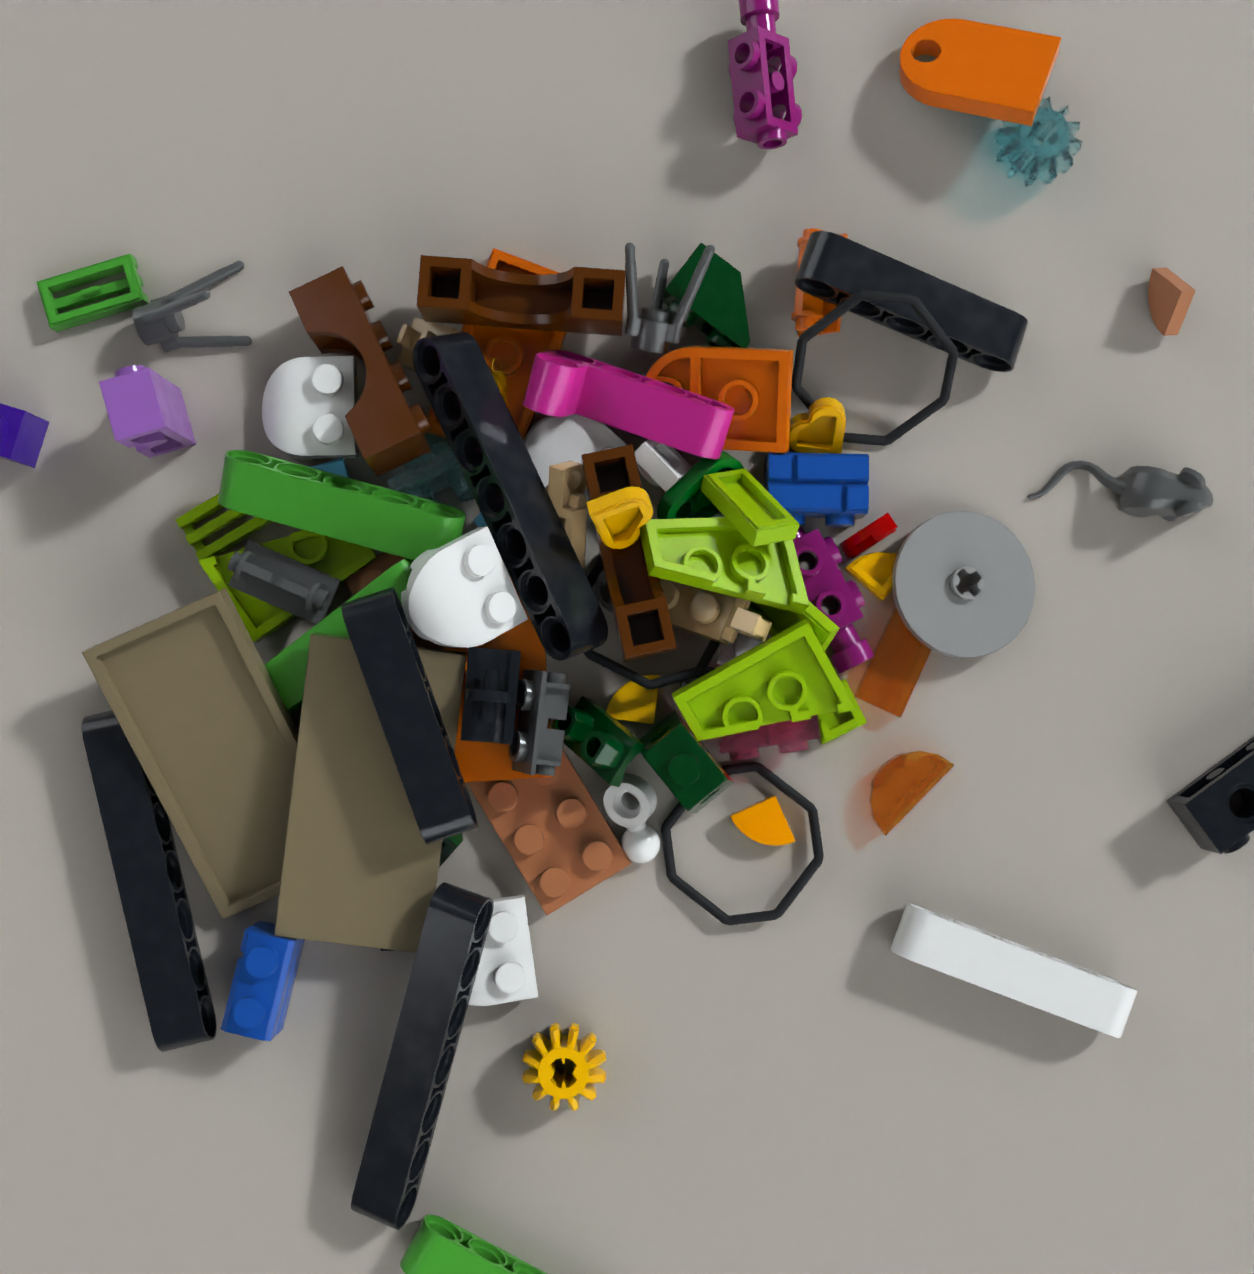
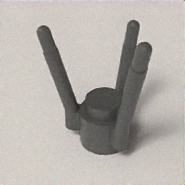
(163, 317)
(653, 328)

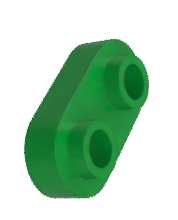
(686, 498)

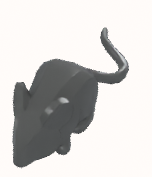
(1147, 490)

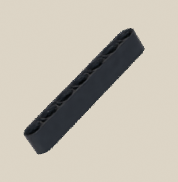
(510, 495)
(150, 889)
(422, 1054)

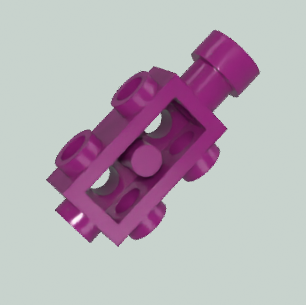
(758, 88)
(828, 581)

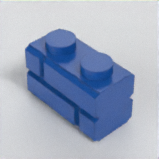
(819, 485)
(262, 983)

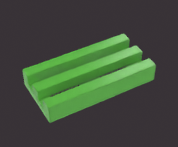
(93, 312)

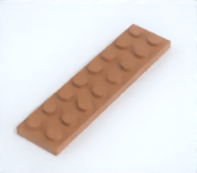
(543, 822)

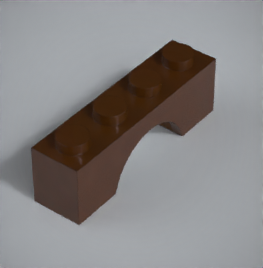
(477, 295)
(382, 420)
(635, 596)

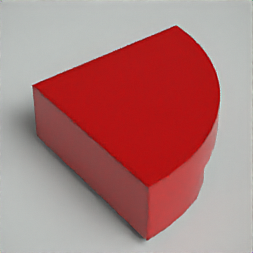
(868, 536)

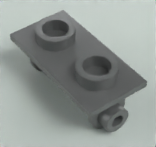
(282, 582)
(536, 746)

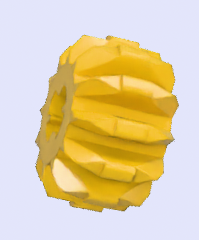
(564, 1085)

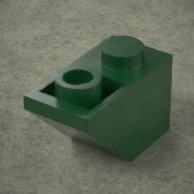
(718, 305)

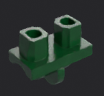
(599, 740)

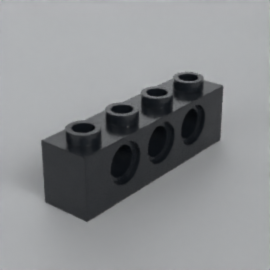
(1205, 803)

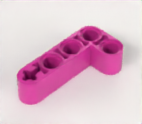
(575, 384)

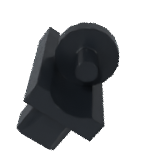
(490, 695)

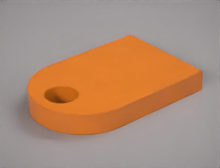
(979, 68)
(747, 379)

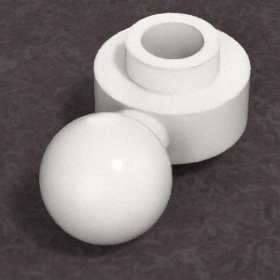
(639, 840)

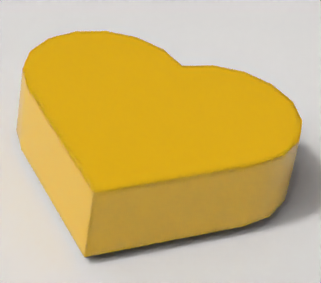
(820, 428)
(620, 516)

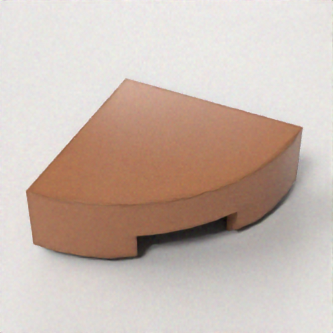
(1168, 300)

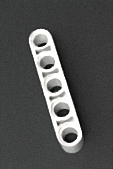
(1013, 970)

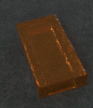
(893, 669)

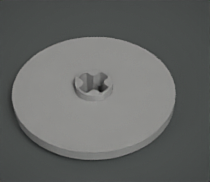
(930, 570)

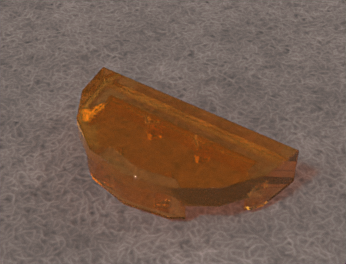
(902, 784)

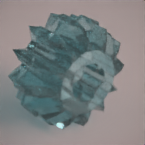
(1044, 160)

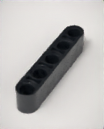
(978, 327)
(409, 715)

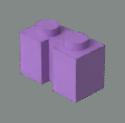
(146, 411)

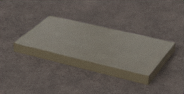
(208, 741)
(352, 841)

